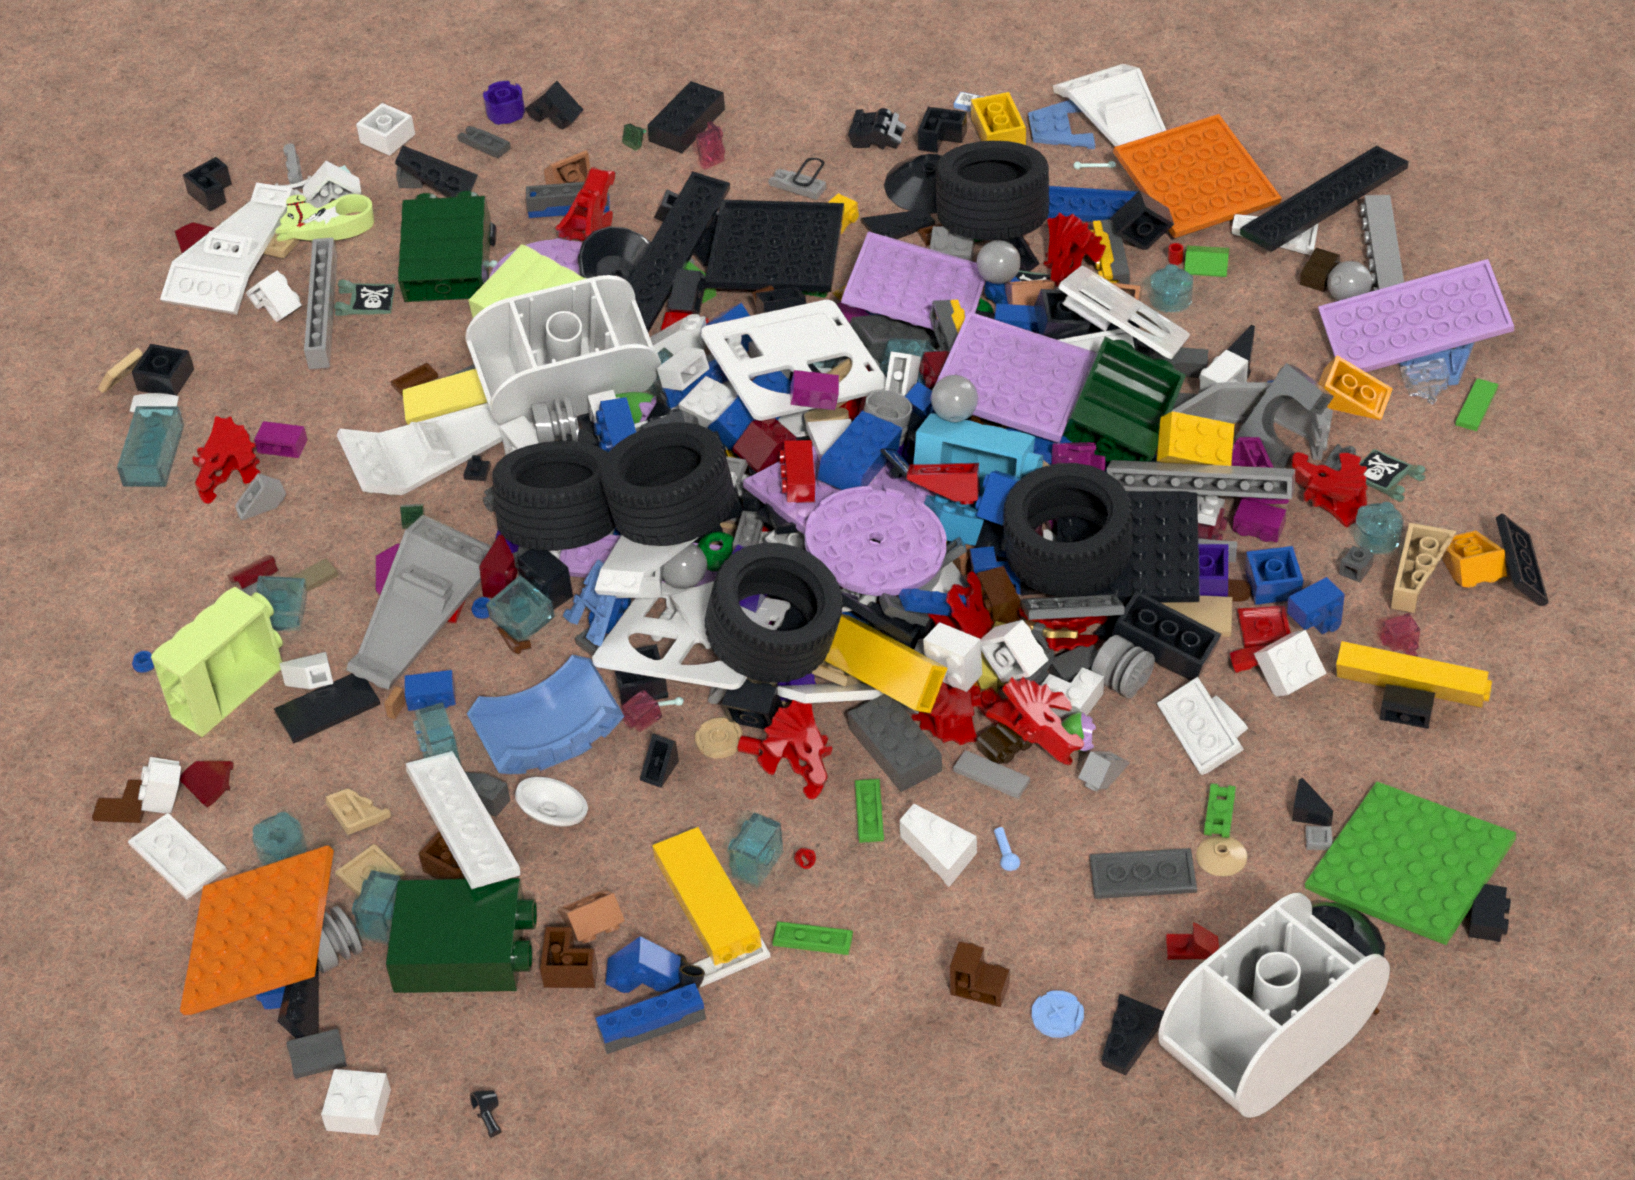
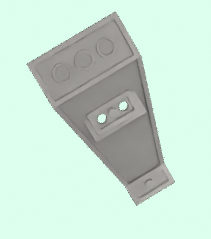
(422, 591)

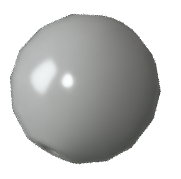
(998, 262)
(1349, 280)
(954, 398)
(685, 568)

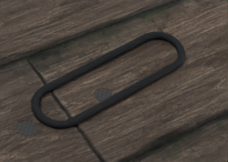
(801, 168)

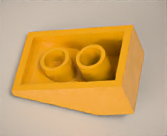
(1354, 389)
(1474, 559)

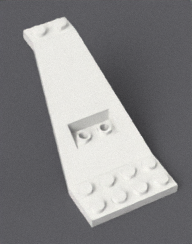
(1115, 103)
(218, 277)
(632, 563)

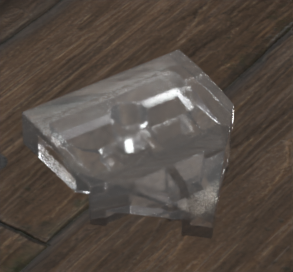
(1426, 378)

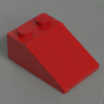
(950, 480)

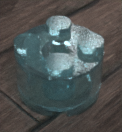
(1171, 289)
(1378, 527)
(278, 838)

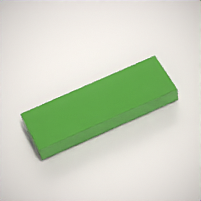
(1476, 404)
(869, 810)
(813, 938)

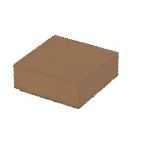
(395, 702)

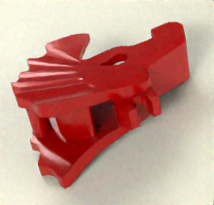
(594, 198)
(1072, 241)
(225, 450)
(1339, 491)
(970, 618)
(1075, 623)
(952, 714)
(1030, 717)
(795, 737)

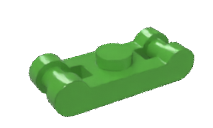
(1220, 811)

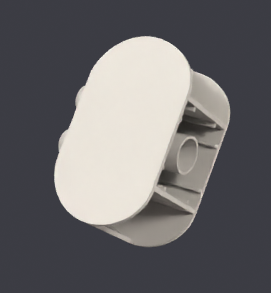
(560, 346)
(1271, 1006)

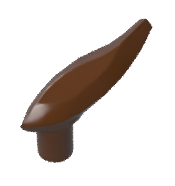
(512, 643)

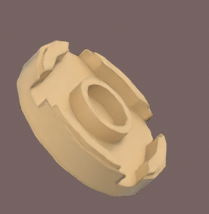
(826, 415)
(724, 741)

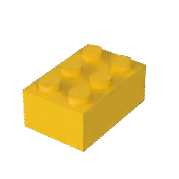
(998, 119)
(1194, 440)

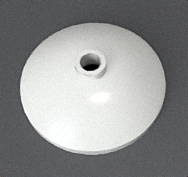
(551, 801)

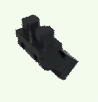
(876, 128)

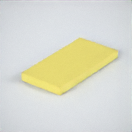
(443, 396)

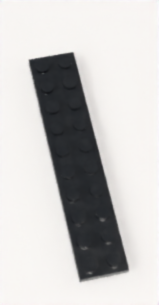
(1323, 198)
(676, 242)

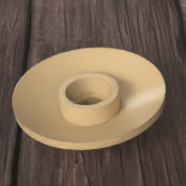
(1218, 862)

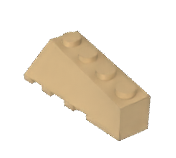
(1420, 556)

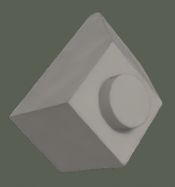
(260, 496)
(1102, 769)

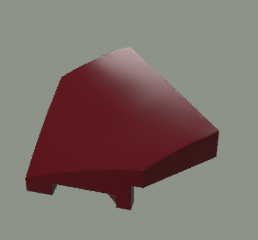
(191, 234)
(249, 574)
(207, 780)

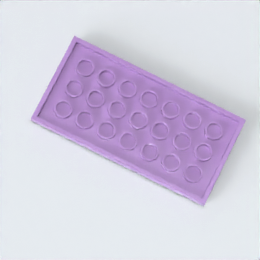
(1417, 317)

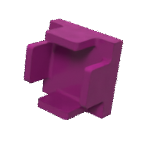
(1077, 453)

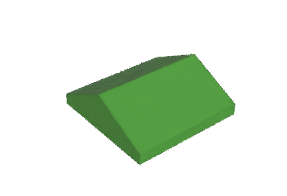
(1207, 261)

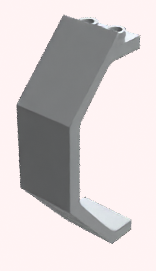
(1234, 404)

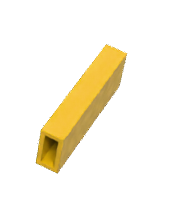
(886, 664)
(1387, 667)
(707, 896)

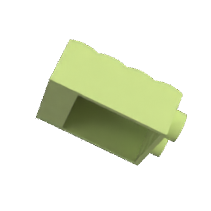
(521, 274)
(218, 660)

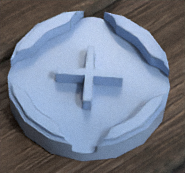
(1057, 1014)

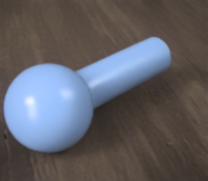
(1009, 860)

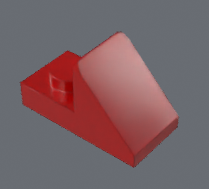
(1198, 945)

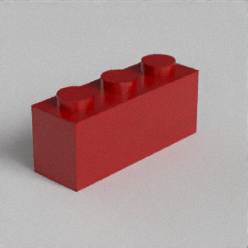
(798, 471)

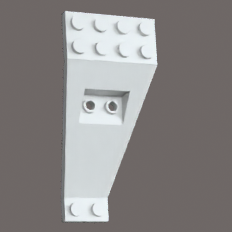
(420, 451)

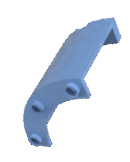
(548, 720)

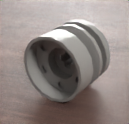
(890, 407)
(555, 422)
(1123, 665)
(335, 938)

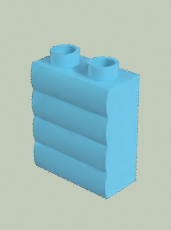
(972, 442)

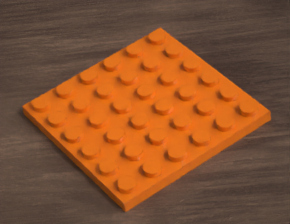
(1198, 174)
(257, 931)

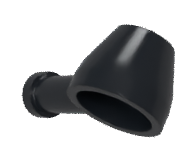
(689, 974)
(487, 1103)

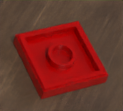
(1263, 625)

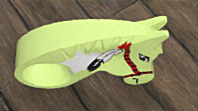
(329, 221)

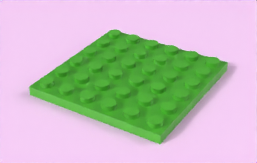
(1411, 862)

